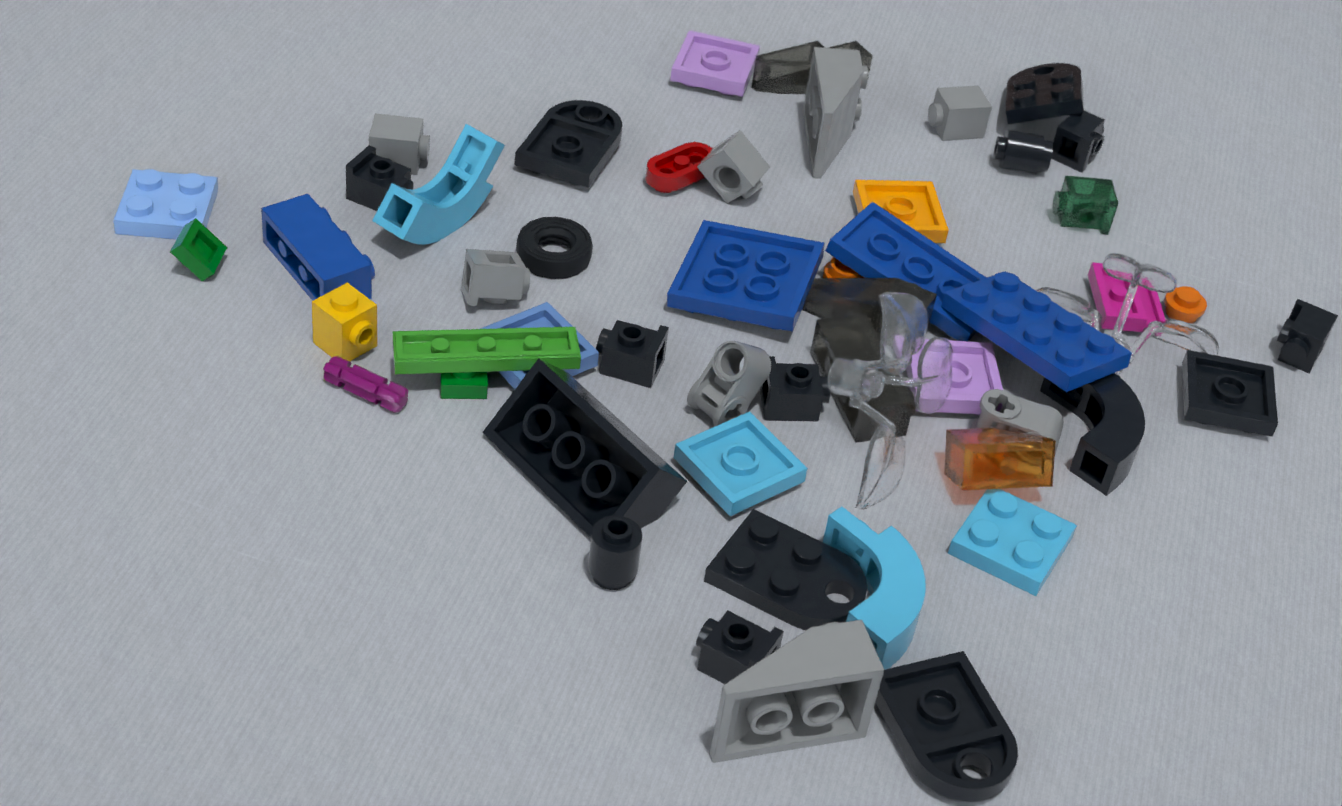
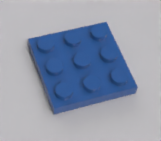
(746, 275)

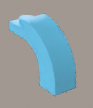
(449, 198)
(892, 578)

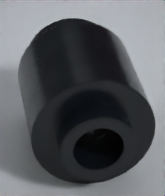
(1023, 151)
(614, 551)

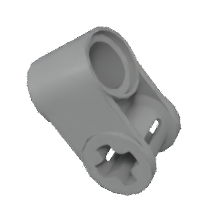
(725, 385)
(1019, 415)

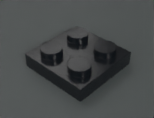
(1229, 393)

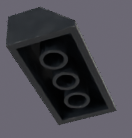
(581, 451)

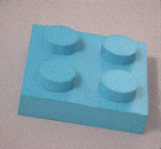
(740, 463)
(1012, 540)

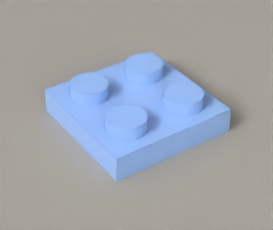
(164, 203)

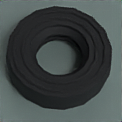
(554, 264)

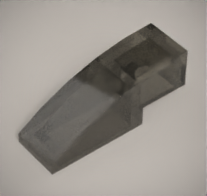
(789, 68)

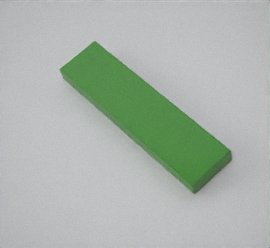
(484, 349)

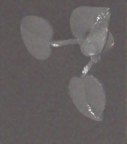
(1150, 277)
(901, 337)

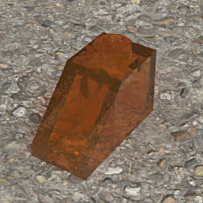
(998, 459)

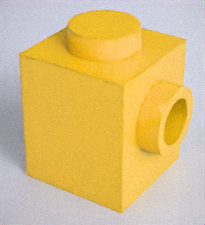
(344, 323)

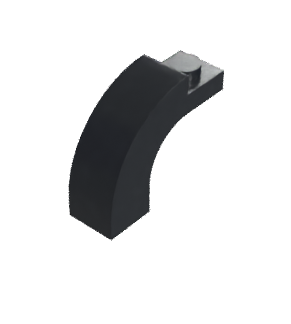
(1115, 428)

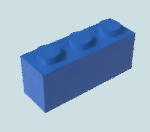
(314, 248)

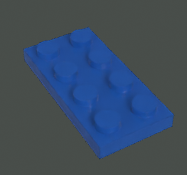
(886, 247)
(1036, 330)

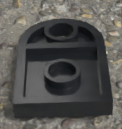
(1044, 93)
(572, 142)
(787, 573)
(947, 722)

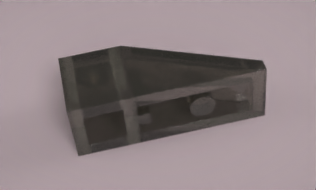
(860, 296)

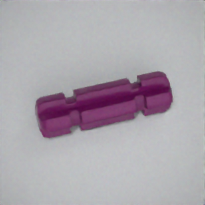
(365, 384)

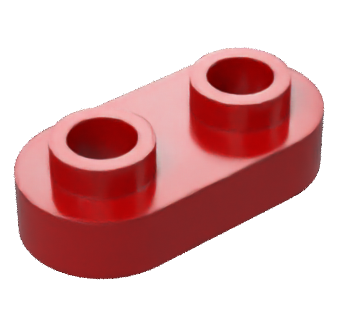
(676, 167)

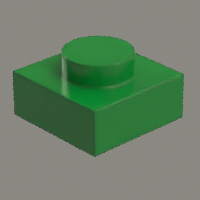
(198, 249)
(464, 385)

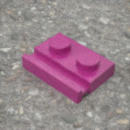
(1109, 298)

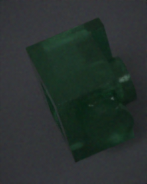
(1086, 203)

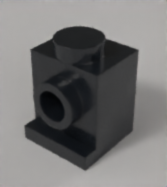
(1078, 139)
(371, 176)
(1305, 335)
(632, 352)
(794, 392)
(734, 646)

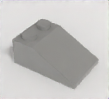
(832, 103)
(801, 694)

